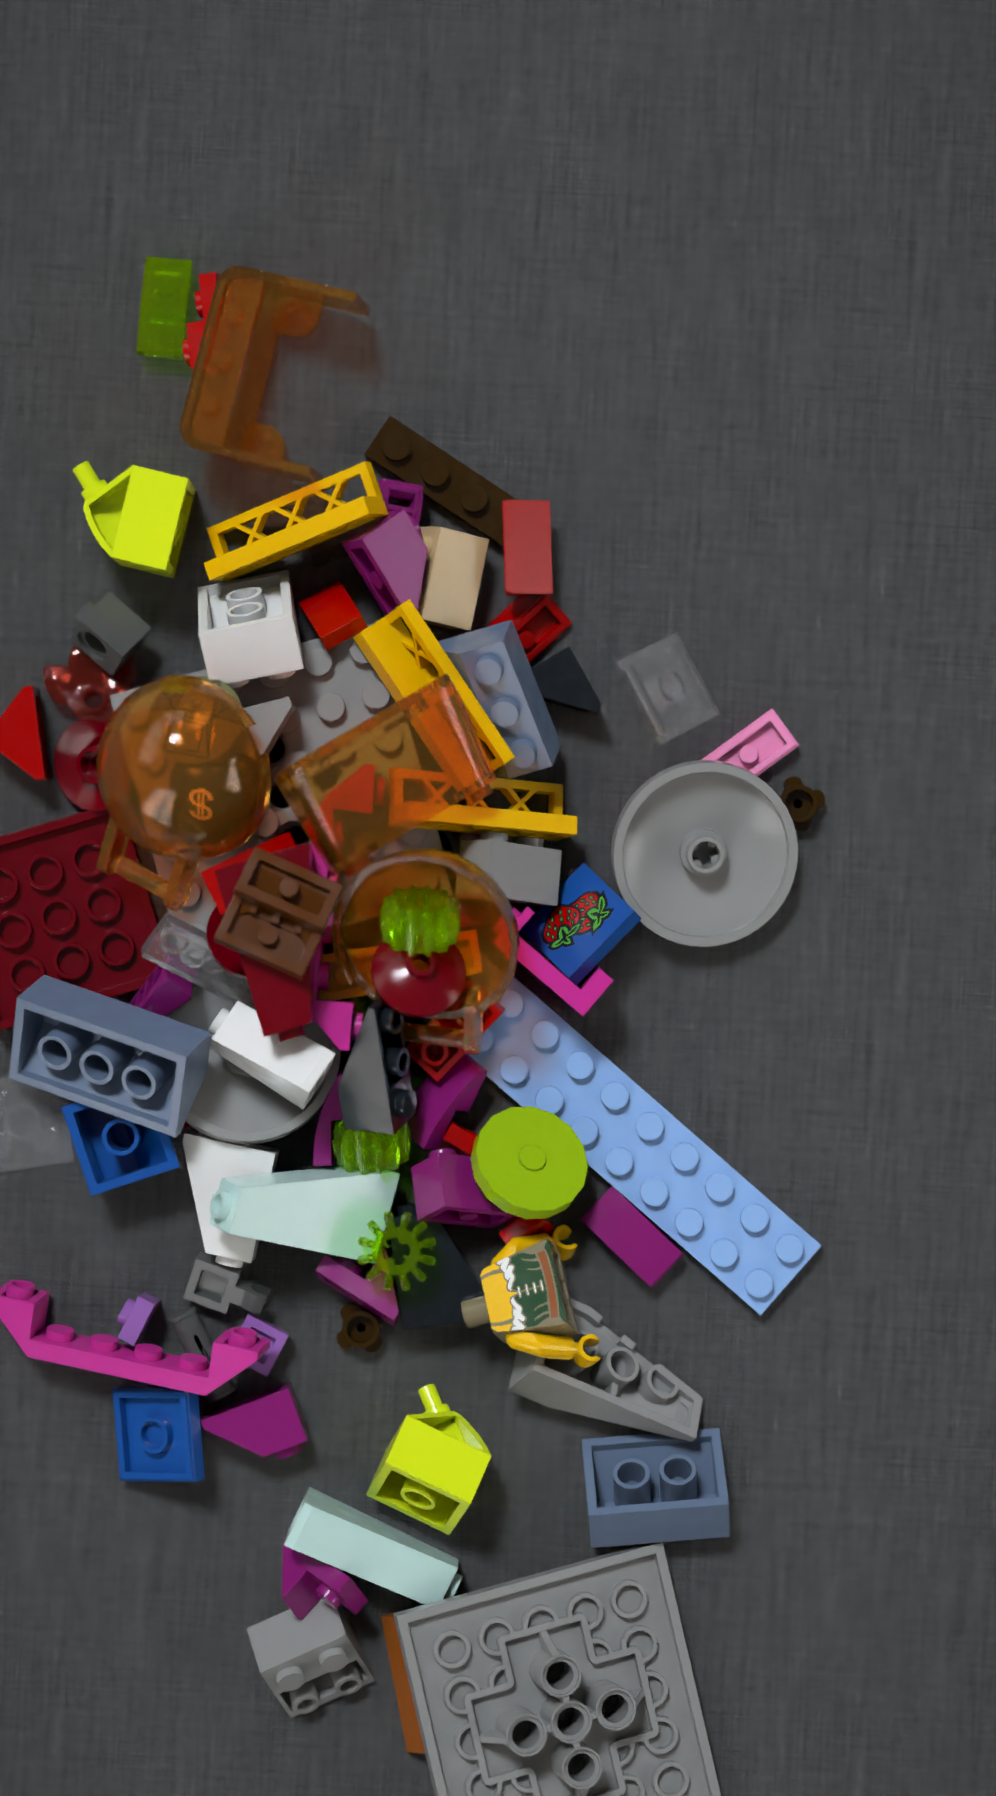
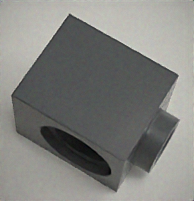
(109, 632)

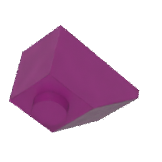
(390, 558)
(449, 1193)
(262, 1423)

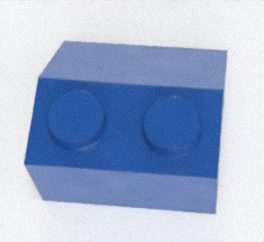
(115, 1149)

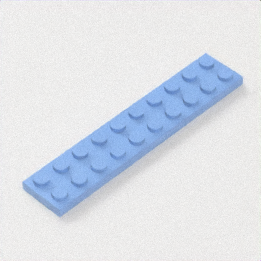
(644, 1150)

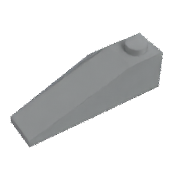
(615, 1389)

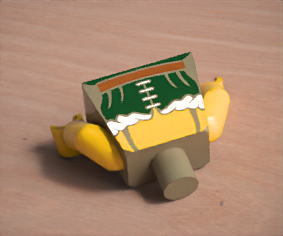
(530, 1299)

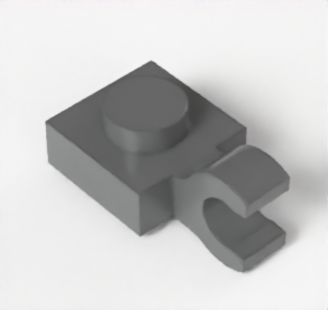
(221, 1285)

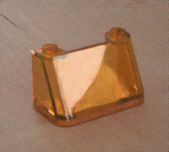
(387, 776)

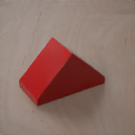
(23, 734)

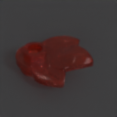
(85, 678)

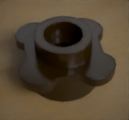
(810, 800)
(350, 1336)

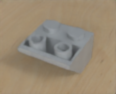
(309, 1657)

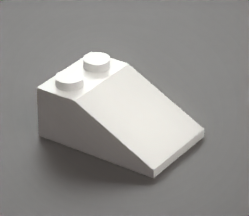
(249, 629)

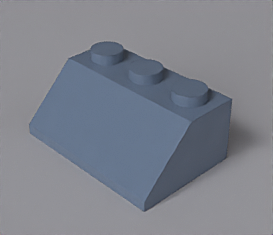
(507, 690)
(655, 1488)

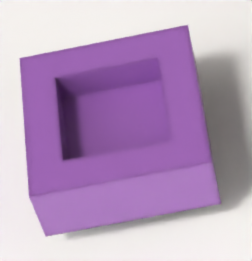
(136, 1317)
(270, 1331)

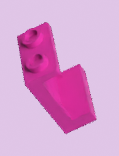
(578, 997)

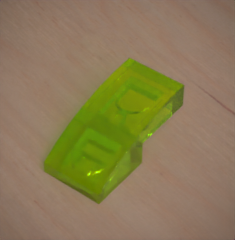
(164, 307)

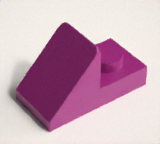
(345, 1278)
(309, 1580)

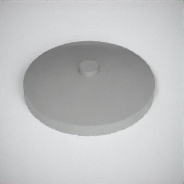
(704, 853)
(232, 1102)

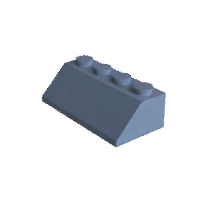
(108, 1054)

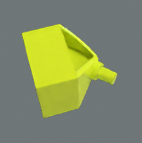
(138, 516)
(431, 1465)

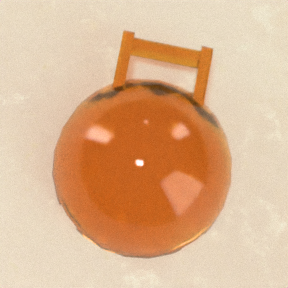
(179, 781)
(485, 939)

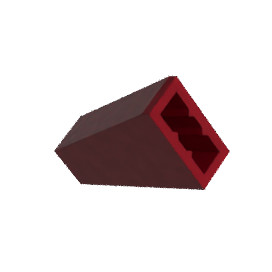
(279, 999)

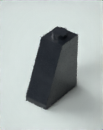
(447, 1282)

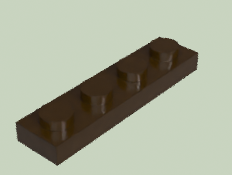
(443, 477)

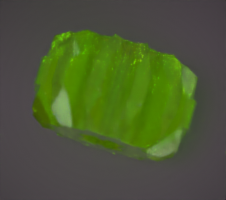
(419, 920)
(370, 1150)
(389, 1265)

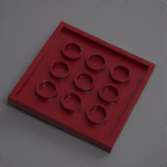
(67, 914)

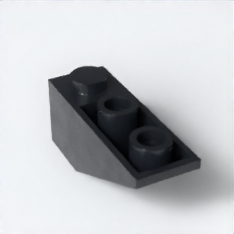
(376, 1079)

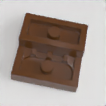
(278, 913)

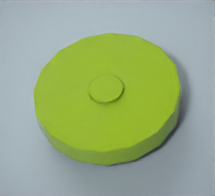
(529, 1162)

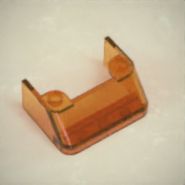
(236, 359)

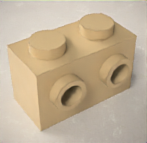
(451, 577)

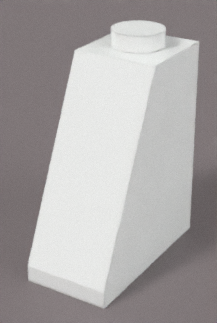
(288, 1067)
(209, 1162)

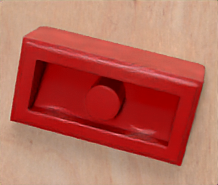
(527, 547)
(536, 622)

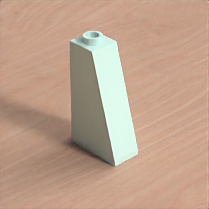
(306, 1208)
(371, 1549)

